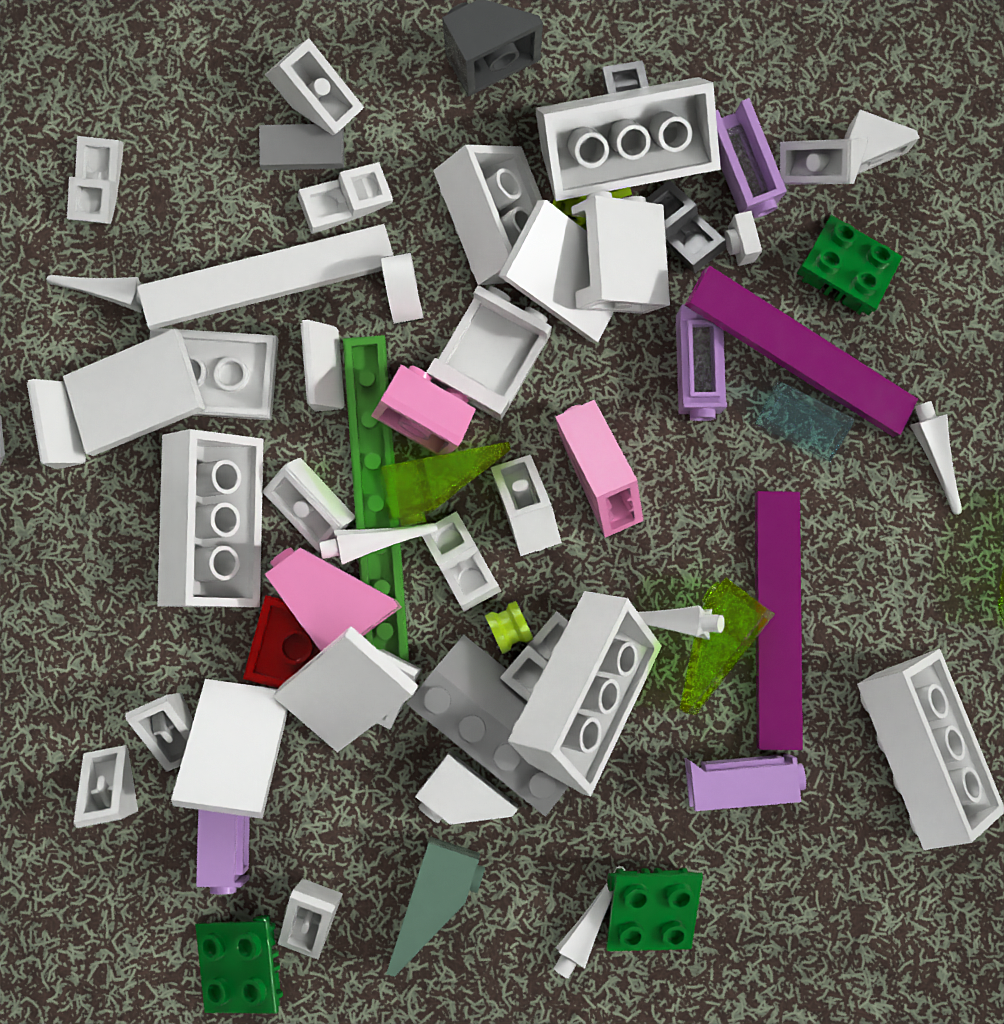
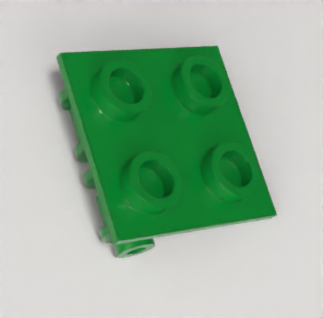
(851, 265)
(653, 909)
(239, 966)

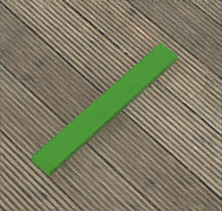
(370, 450)

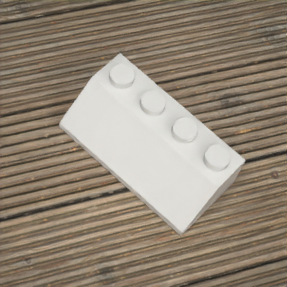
(629, 138)
(210, 520)
(586, 691)
(932, 751)

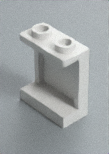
(624, 254)
(491, 351)

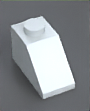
(314, 88)
(526, 505)
(462, 795)

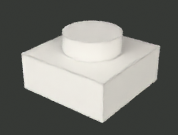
(743, 238)

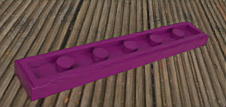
(801, 351)
(780, 642)

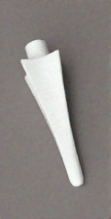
(117, 290)
(934, 438)
(357, 543)
(686, 620)
(580, 939)

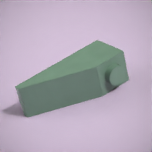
(439, 892)

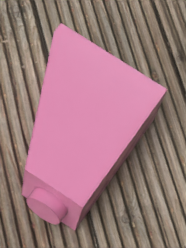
(600, 467)
(327, 597)

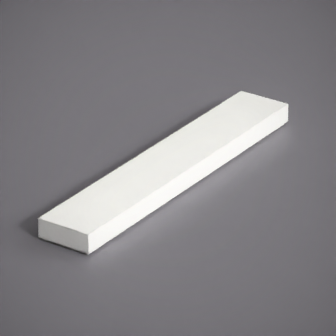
(264, 277)

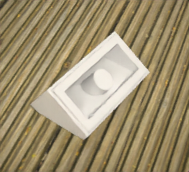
(821, 161)
(322, 366)
(55, 424)
(308, 503)

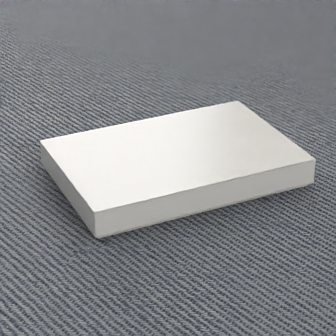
(552, 265)
(232, 372)
(133, 392)
(345, 690)
(231, 750)

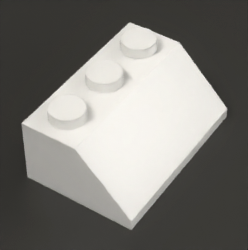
(489, 202)

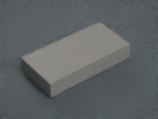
(300, 147)

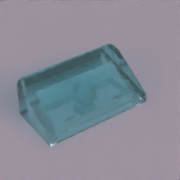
(804, 420)

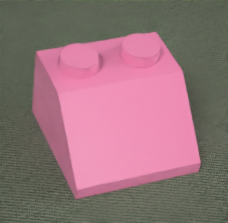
(424, 411)

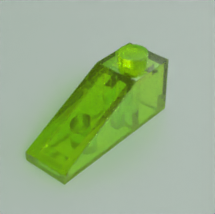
(427, 483)
(716, 657)

